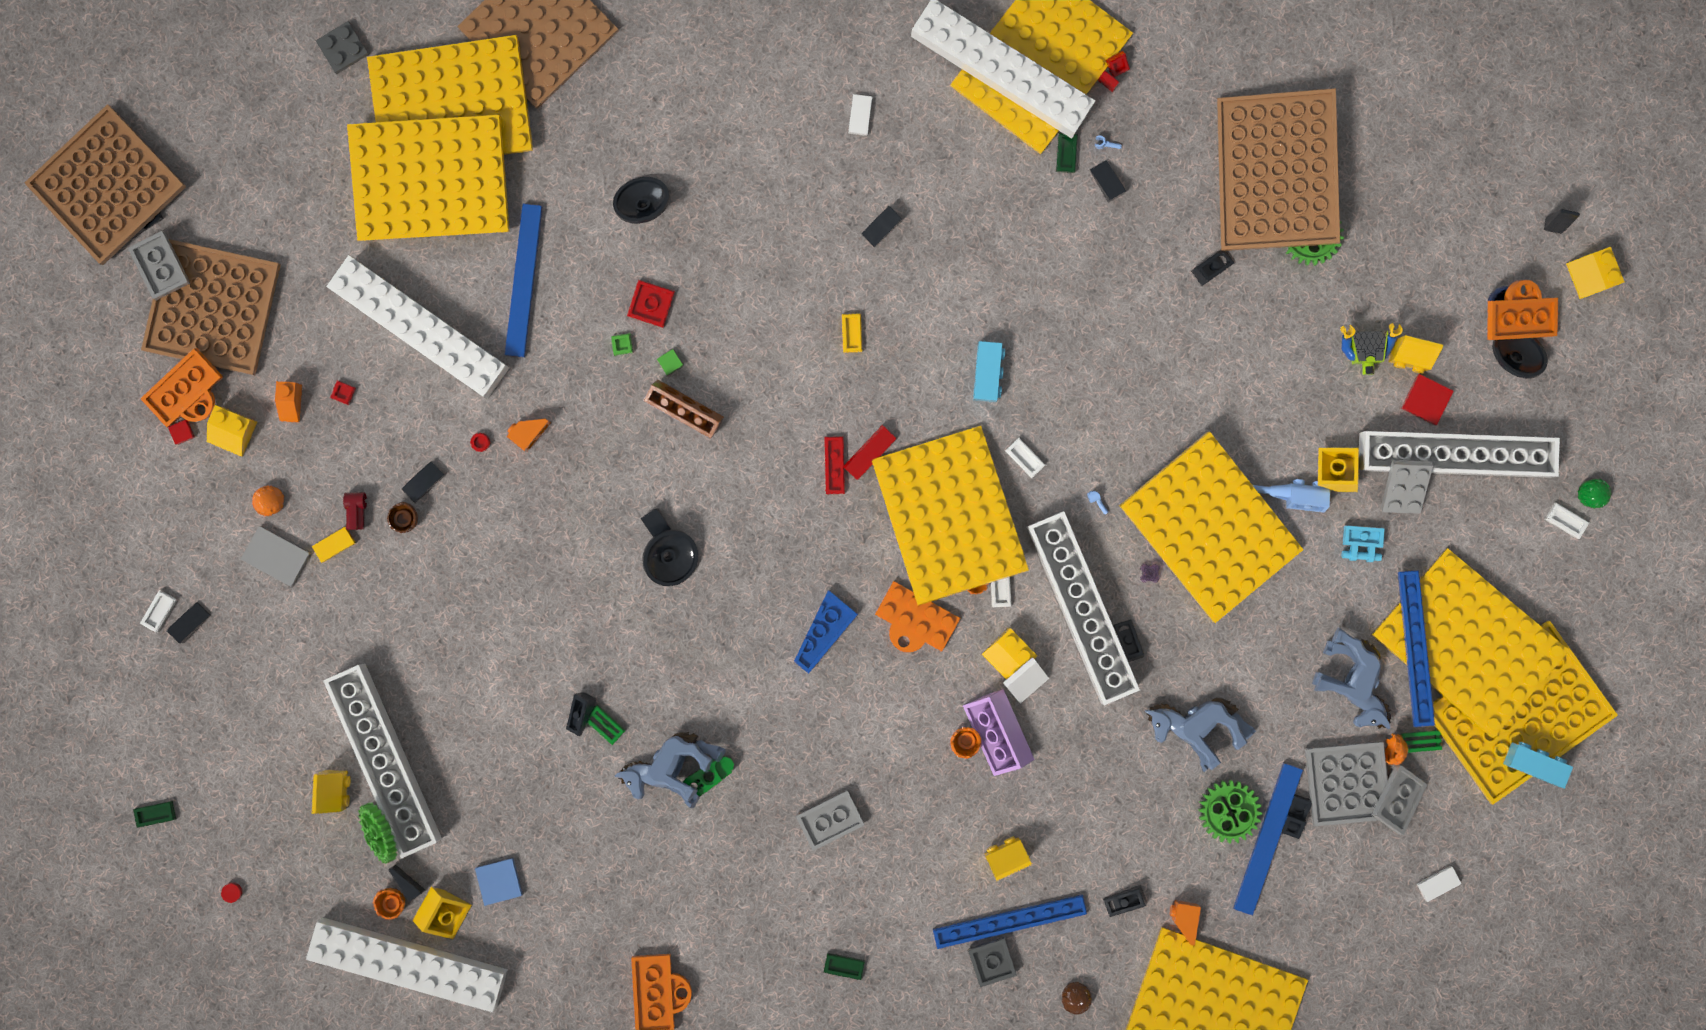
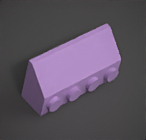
(999, 733)

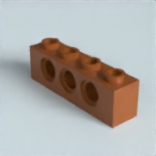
(683, 408)

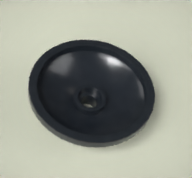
(641, 200)
(1521, 356)
(677, 565)

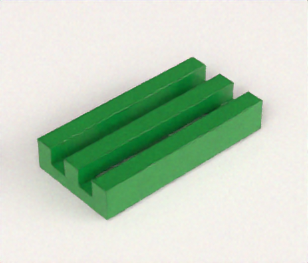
(611, 720)
(1437, 740)

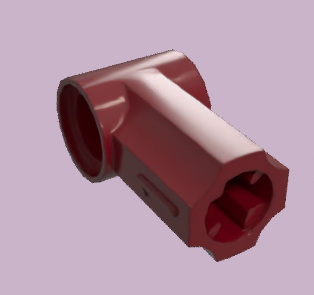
(355, 504)

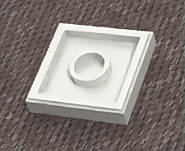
(1026, 680)

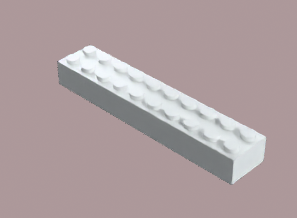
(1002, 68)
(418, 327)
(1461, 453)
(1083, 608)
(382, 759)
(406, 964)

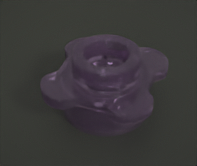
(1154, 573)

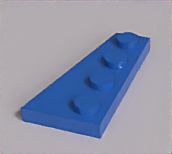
(826, 628)

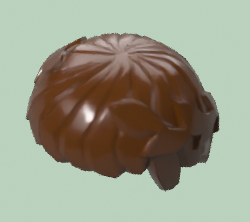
(402, 517)
(1076, 998)

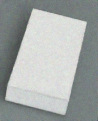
(860, 115)
(1025, 458)
(1567, 520)
(1001, 593)
(158, 611)
(1439, 883)

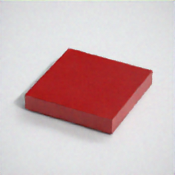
(650, 303)
(1427, 399)

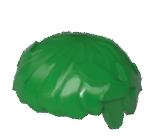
(1594, 493)

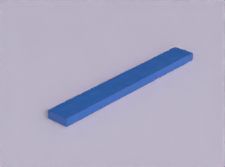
(523, 280)
(1416, 648)
(1267, 839)
(1009, 921)

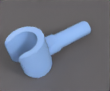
(1106, 143)
(1095, 496)

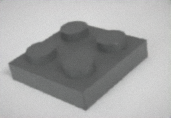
(342, 47)
(992, 962)

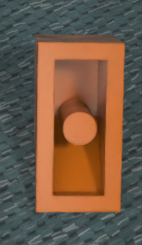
(288, 401)
(527, 432)
(1186, 918)

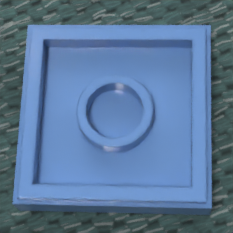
(498, 881)

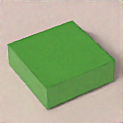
(622, 344)
(670, 362)

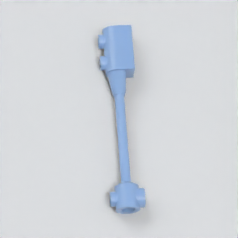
(1299, 495)

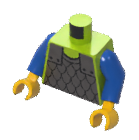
(1368, 346)

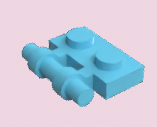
(1365, 537)

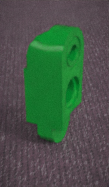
(720, 771)

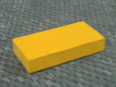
(851, 333)
(333, 544)

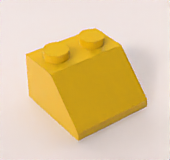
(1595, 272)
(1414, 354)
(229, 430)
(1338, 469)
(1008, 653)
(330, 791)
(1007, 858)
(441, 913)

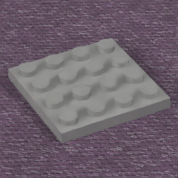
(1345, 782)

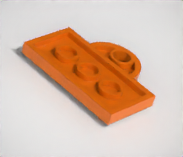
(1522, 314)
(184, 390)
(919, 623)
(656, 992)

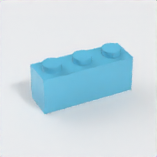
(988, 371)
(1538, 764)

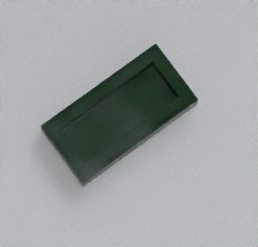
(1066, 153)
(154, 814)
(844, 966)

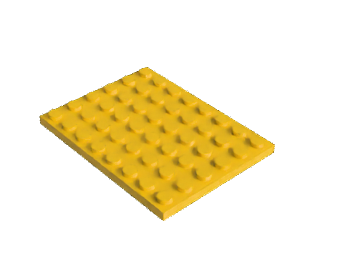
(1062, 37)
(454, 83)
(428, 178)
(949, 515)
(1211, 527)
(1478, 643)
(1552, 719)
(1212, 990)

